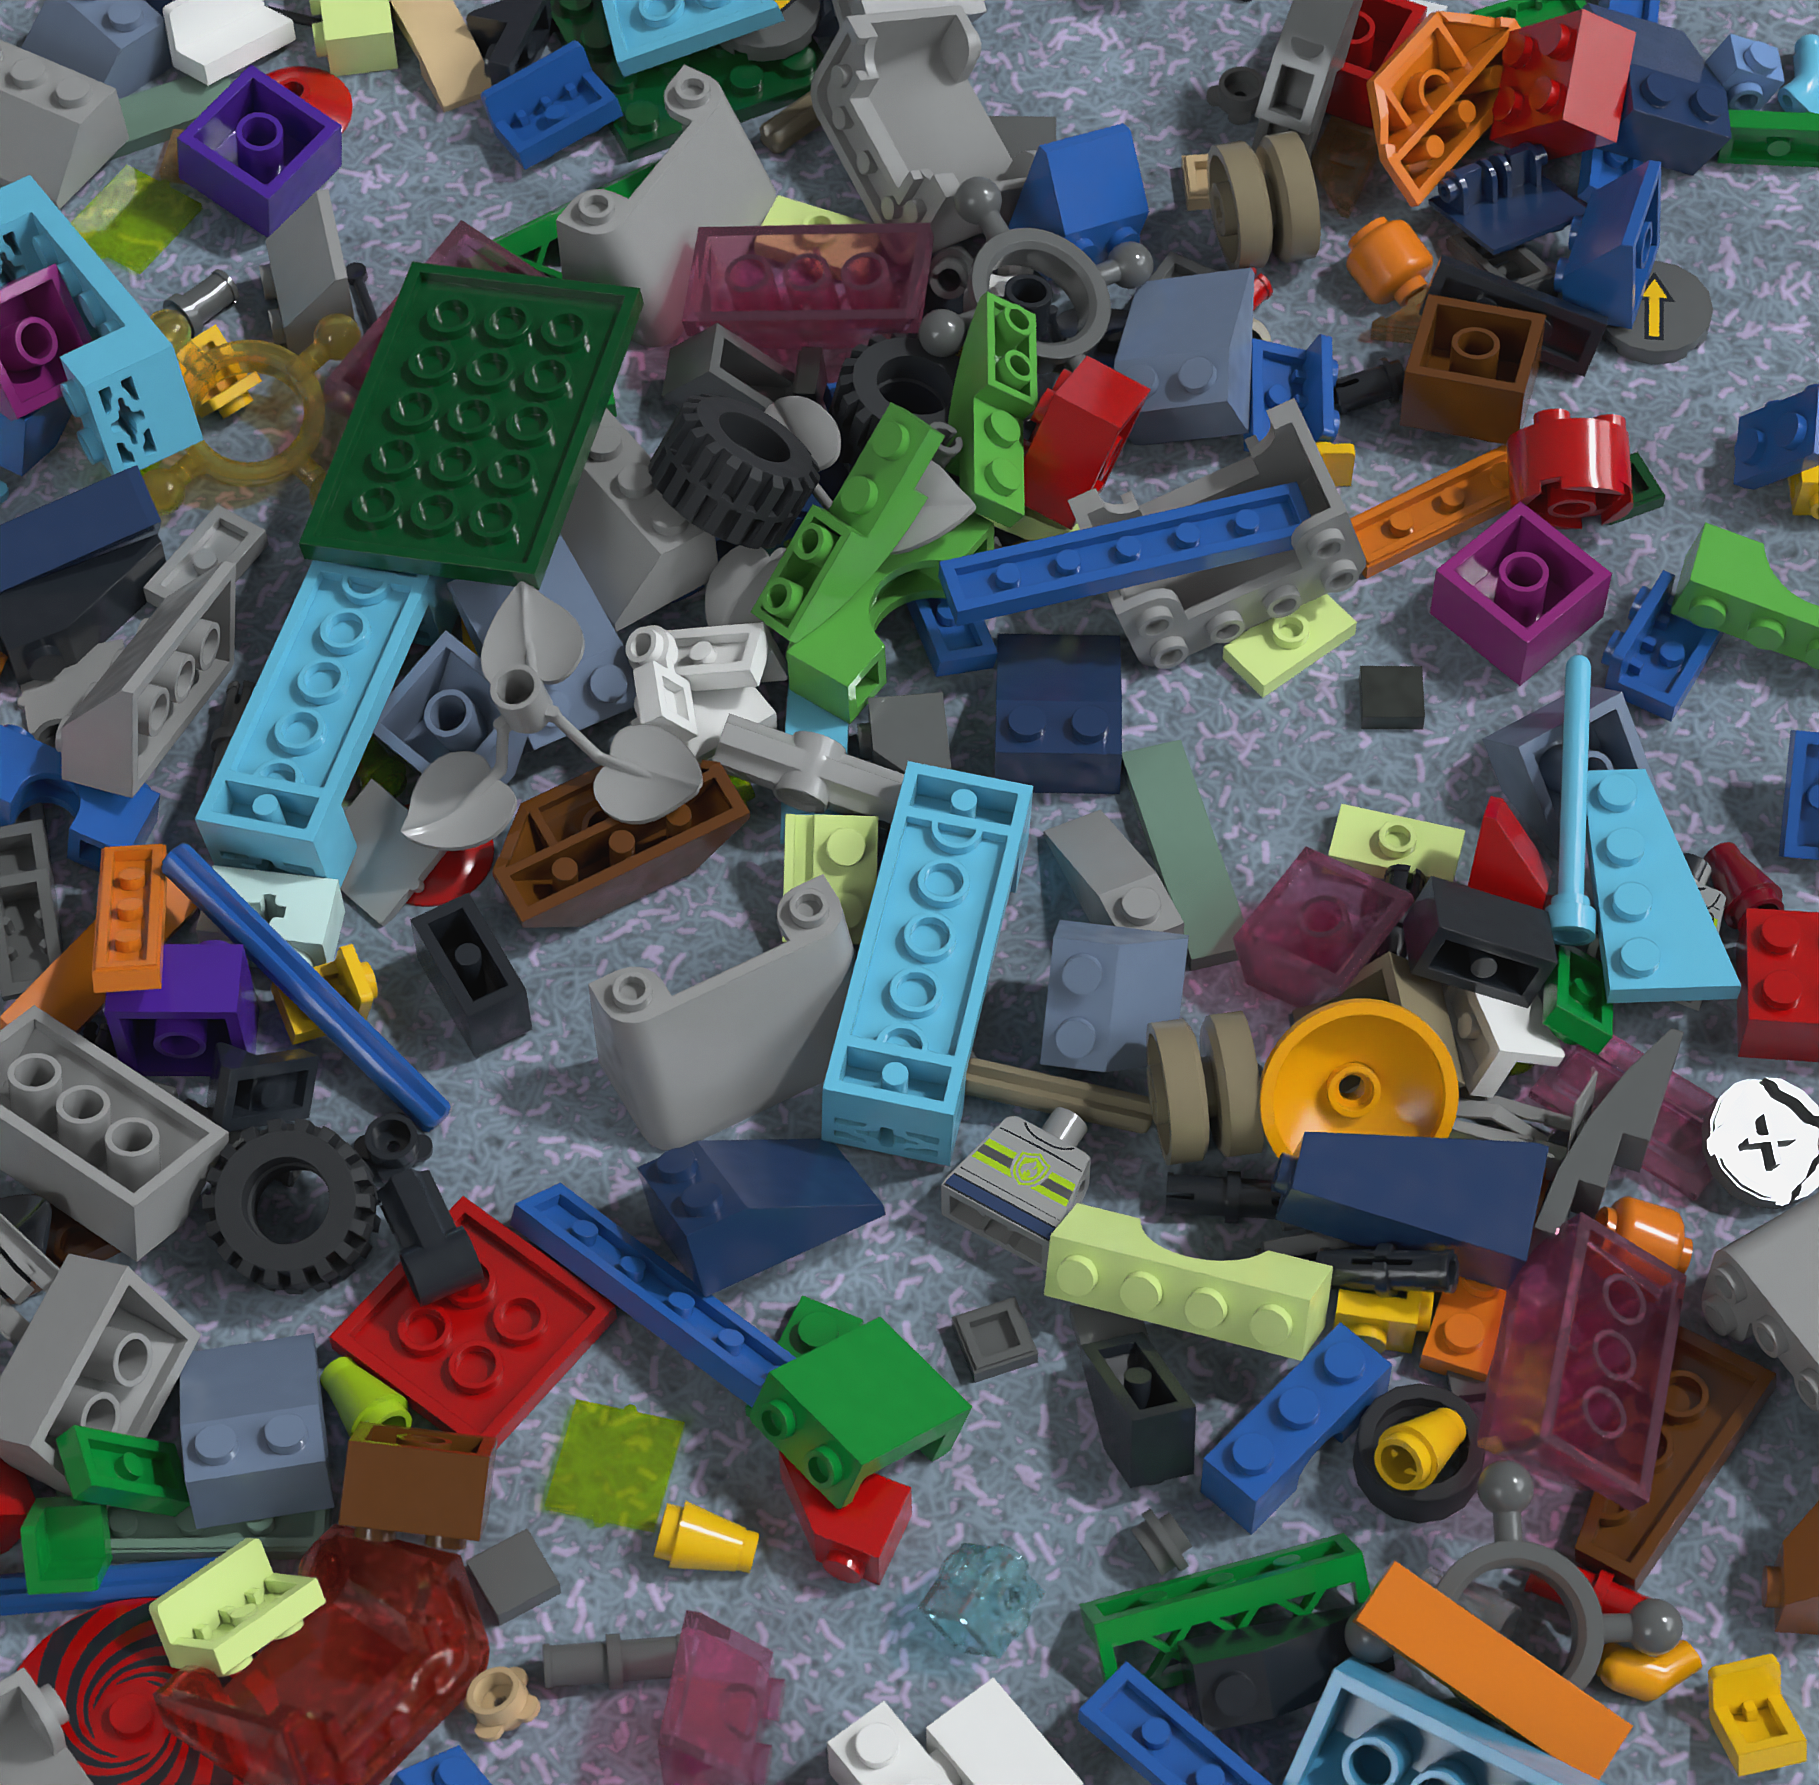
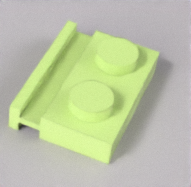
(840, 849)

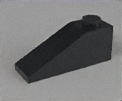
(74, 609)
(1264, 1667)

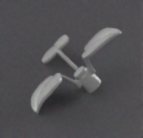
(745, 571)
(526, 646)

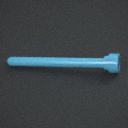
(1570, 910)

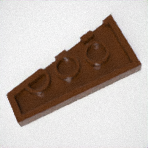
(1706, 1414)

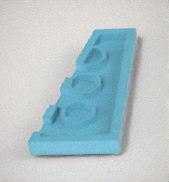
(1647, 905)

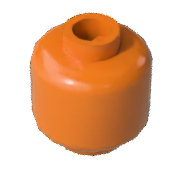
(1389, 261)
(1650, 1228)

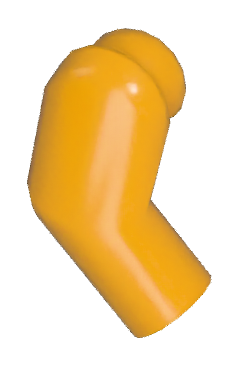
(1643, 1675)

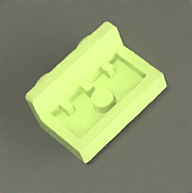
(232, 1610)

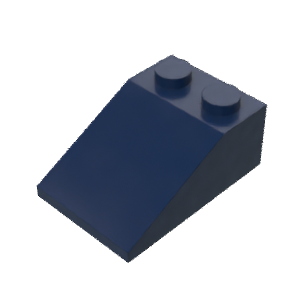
(1671, 101)
(1059, 712)
(752, 1204)

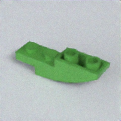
(988, 406)
(847, 544)

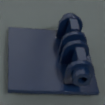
(1505, 199)

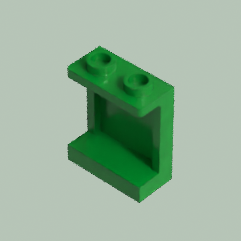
(857, 1409)

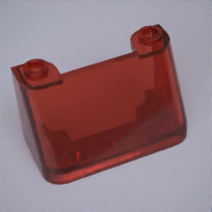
(353, 1682)

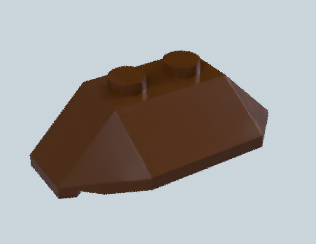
(576, 863)

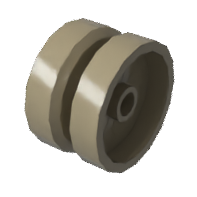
(1264, 201)
(1204, 1087)

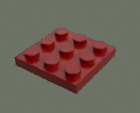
(486, 1351)

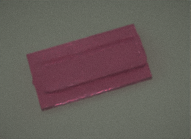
(1676, 1140)

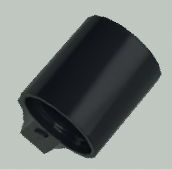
(433, 1250)

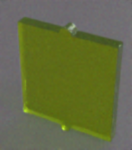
(135, 218)
(615, 1466)

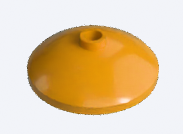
(1402, 1068)

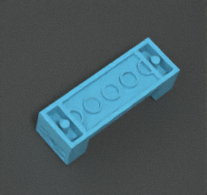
(128, 376)
(313, 717)
(925, 963)

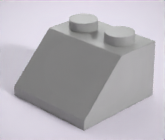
(305, 273)

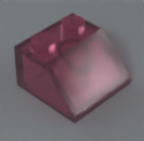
(1317, 929)
(718, 1707)

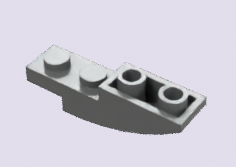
(1305, 68)

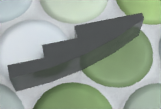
(27, 903)
(1612, 1136)

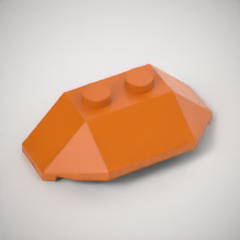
(1436, 97)

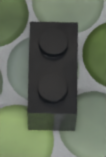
(1479, 942)
(471, 974)

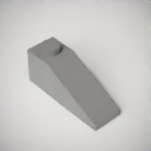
(1111, 876)

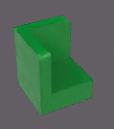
(65, 1546)

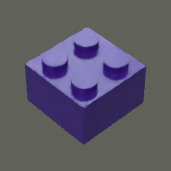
(259, 151)
(202, 1002)

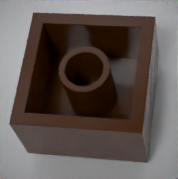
(1471, 369)
(417, 1484)

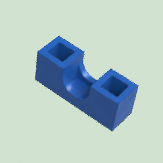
(101, 818)
(1268, 1449)

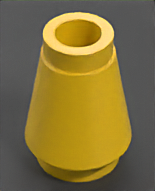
(1418, 1449)
(704, 1541)

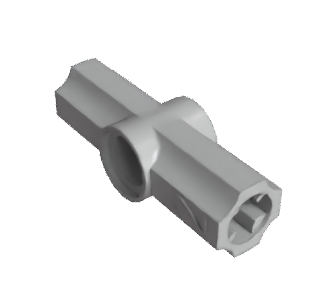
(808, 771)

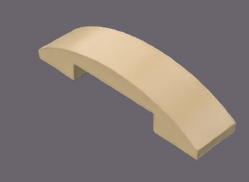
(444, 48)

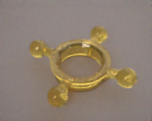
(333, 340)

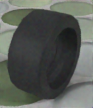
(1437, 1499)

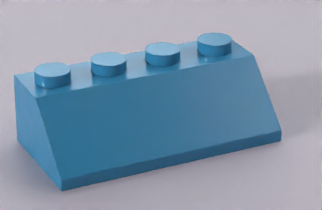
(1393, 1734)

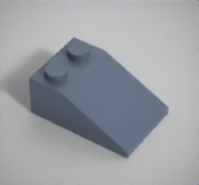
(1194, 353)
(603, 678)
(254, 1432)

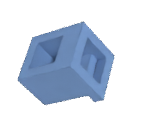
(1747, 71)

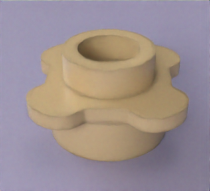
(500, 1701)

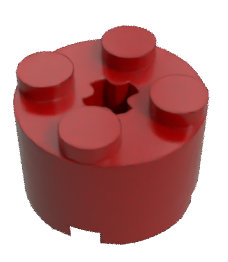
(1571, 468)

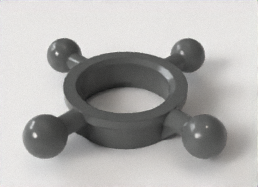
(1127, 265)
(1506, 1491)

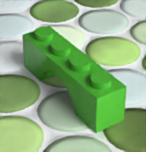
(1734, 591)
(844, 657)

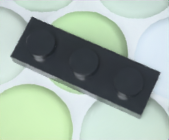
(1569, 330)

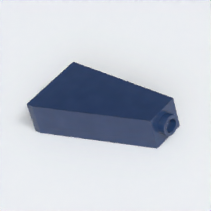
(77, 528)
(1418, 1195)

